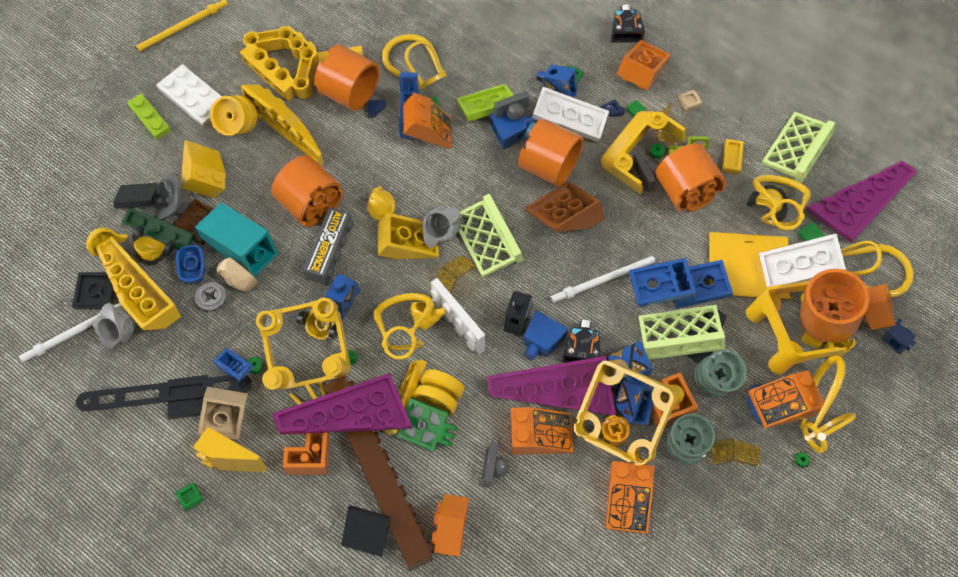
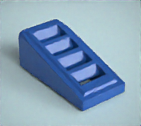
(228, 359)

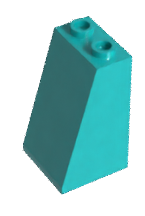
(238, 238)

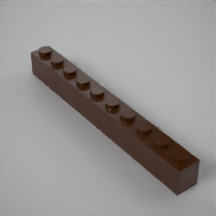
(387, 491)

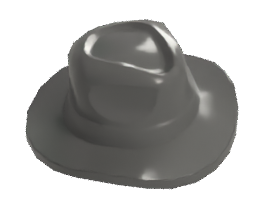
(171, 197)

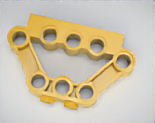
(268, 68)

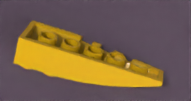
(282, 119)
(135, 289)

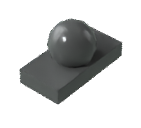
(512, 106)
(645, 171)
(493, 465)

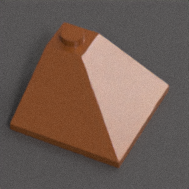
(567, 209)

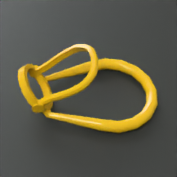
(418, 40)
(789, 182)
(873, 247)
(415, 343)
(849, 417)

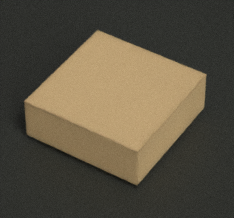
(690, 100)

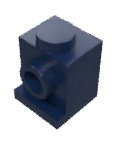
(899, 337)

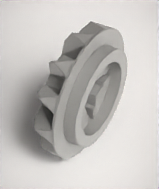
(210, 289)

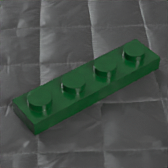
(157, 228)

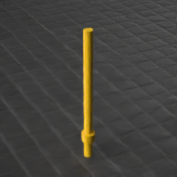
(211, 9)

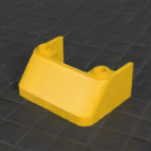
(616, 158)

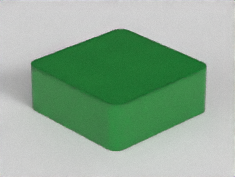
(634, 108)

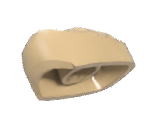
(236, 275)

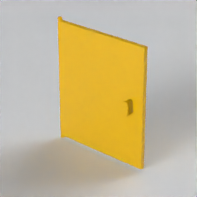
(743, 260)

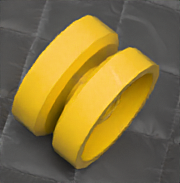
(233, 115)
(439, 390)

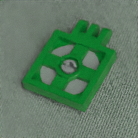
(428, 425)

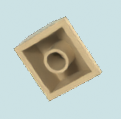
(223, 412)

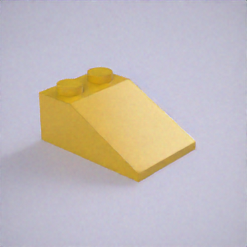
(202, 170)
(403, 238)
(226, 454)

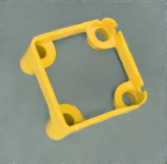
(789, 352)
(333, 366)
(663, 397)

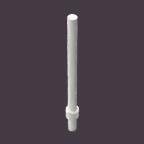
(570, 292)
(40, 349)

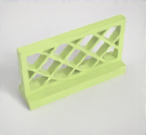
(813, 149)
(502, 232)
(683, 343)

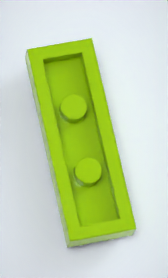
(148, 116)

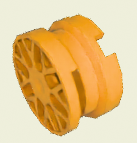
(615, 430)

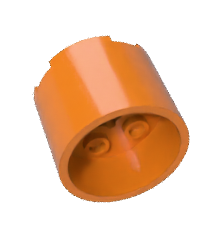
(347, 77)
(550, 152)
(690, 177)
(306, 190)
(833, 305)

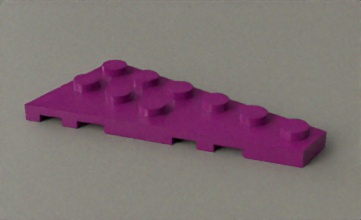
(858, 204)
(555, 385)
(360, 407)

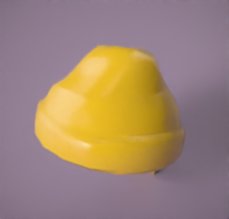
(380, 203)
(100, 235)
(417, 309)

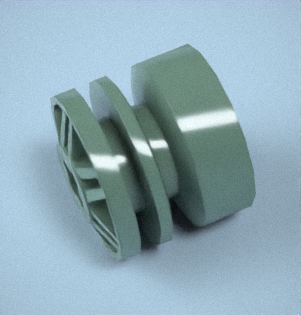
(728, 368)
(692, 428)

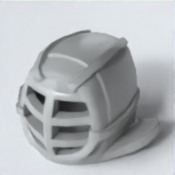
(440, 225)
(113, 326)

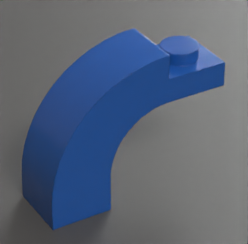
(408, 86)

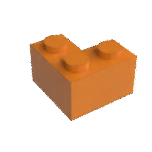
(880, 308)
(686, 406)
(308, 460)
(450, 523)

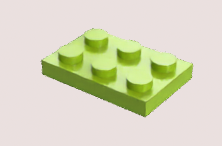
(482, 102)

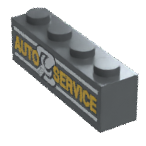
(327, 246)

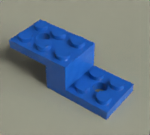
(680, 283)

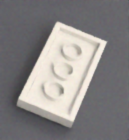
(189, 94)
(571, 114)
(801, 260)
(456, 314)

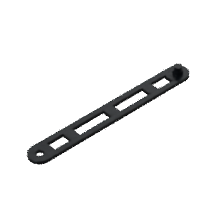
(164, 392)

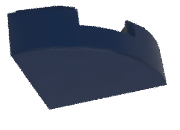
(375, 107)
(614, 108)

